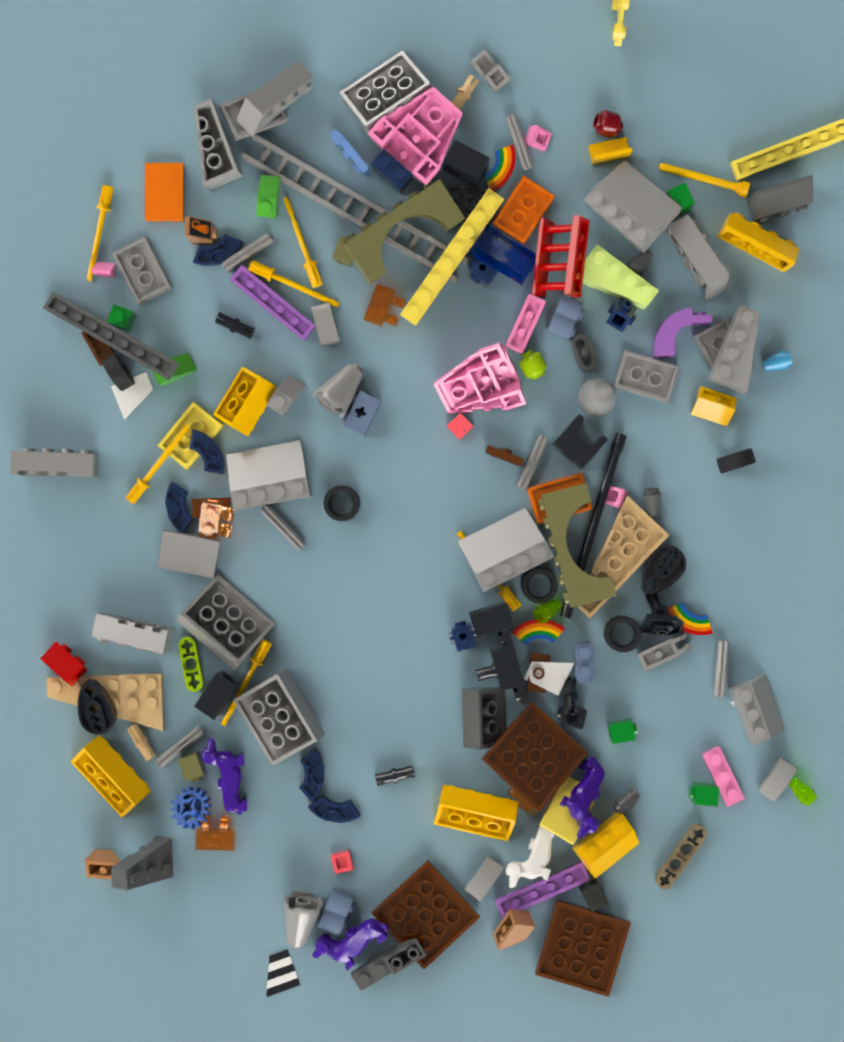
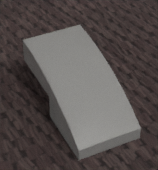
(490, 71)
(325, 324)
(778, 779)
(484, 878)

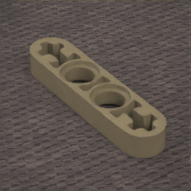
(683, 857)

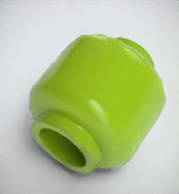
(533, 365)

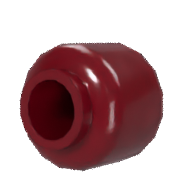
(607, 123)

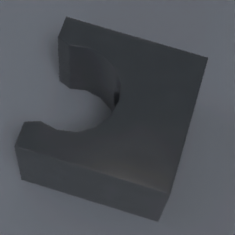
(466, 164)
(573, 449)
(491, 619)
(217, 694)

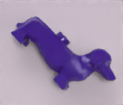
(230, 775)
(583, 795)
(353, 943)

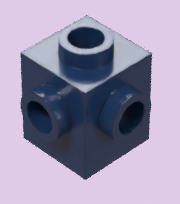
(482, 277)
(621, 314)
(463, 643)

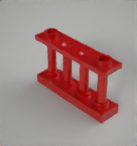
(576, 258)

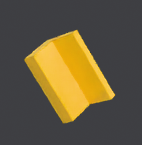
(609, 151)
(714, 406)

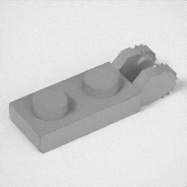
(662, 652)

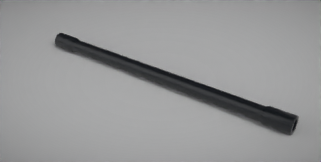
(616, 450)

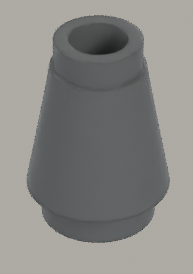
(640, 262)
(652, 501)
(626, 802)

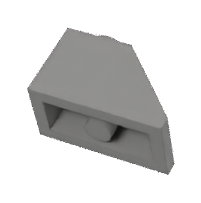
(285, 395)

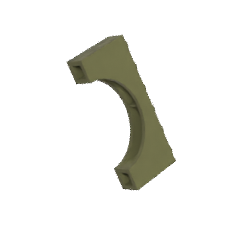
(430, 203)
(578, 585)

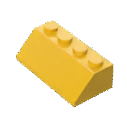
(758, 242)
(110, 775)
(476, 812)

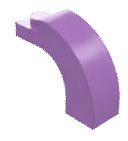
(664, 339)

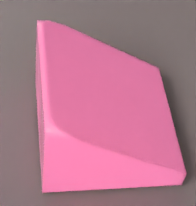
(537, 137)
(104, 269)
(616, 497)

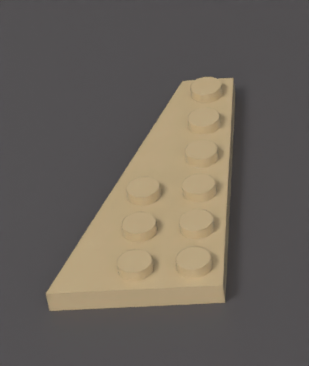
(627, 546)
(135, 696)

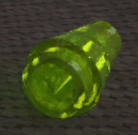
(544, 612)
(803, 792)

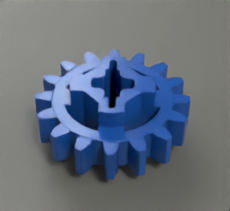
(195, 807)

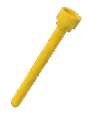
(740, 188)

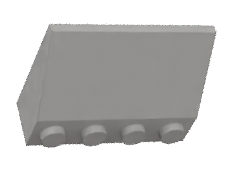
(384, 90)
(632, 205)
(268, 475)
(505, 550)
(225, 622)
(279, 717)

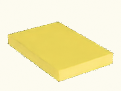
(197, 419)
(558, 818)

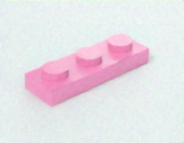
(525, 324)
(723, 776)

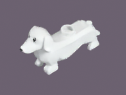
(537, 860)

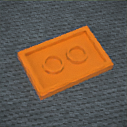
(164, 192)
(523, 210)
(535, 491)

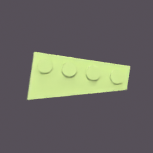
(616, 279)

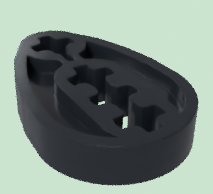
(470, 193)
(672, 573)
(86, 712)

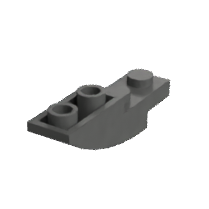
(387, 962)

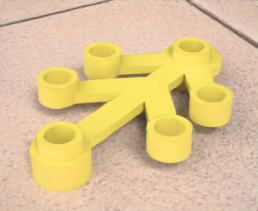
(619, 30)

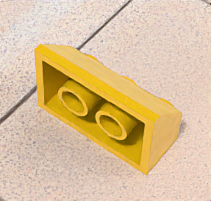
(245, 401)
(606, 845)

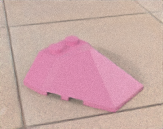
(419, 133)
(482, 382)

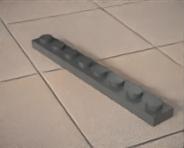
(111, 336)

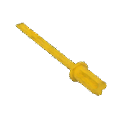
(103, 206)
(310, 265)
(268, 273)
(142, 484)
(505, 592)
(257, 659)

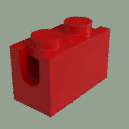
(64, 664)

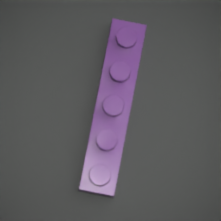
(272, 303)
(543, 889)

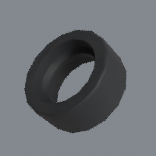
(118, 372)
(736, 460)
(327, 503)
(544, 599)
(622, 648)

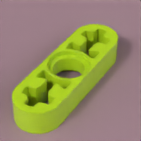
(183, 650)

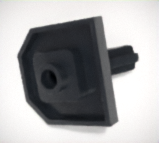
(659, 620)

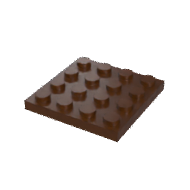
(534, 756)
(426, 910)
(582, 948)

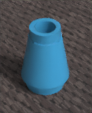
(778, 361)

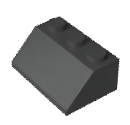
(781, 199)
(483, 716)

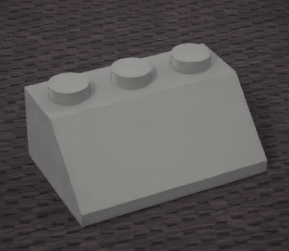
(756, 709)

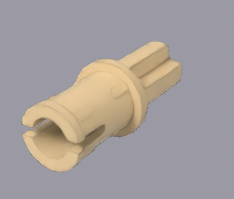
(465, 92)
(141, 742)

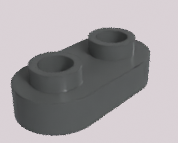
(585, 352)

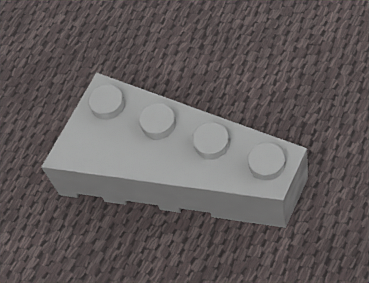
(274, 97)
(217, 153)
(699, 256)
(736, 353)
(54, 463)
(133, 633)

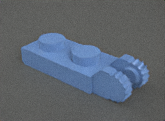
(349, 152)

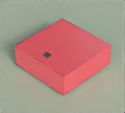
(460, 426)
(342, 862)

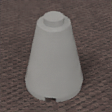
(339, 390)
(597, 397)
(300, 916)

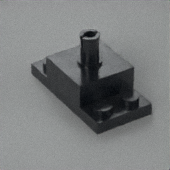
(505, 668)

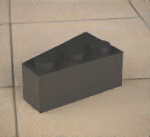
(146, 866)

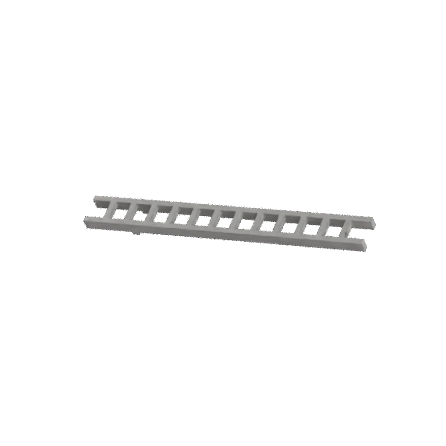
(352, 196)

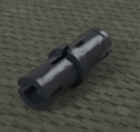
(235, 325)
(570, 696)
(394, 775)

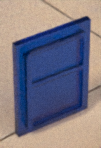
(504, 254)

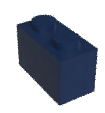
(392, 171)

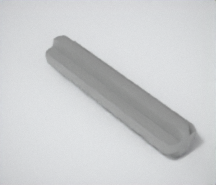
(519, 142)
(247, 252)
(532, 462)
(283, 527)
(721, 668)
(180, 746)

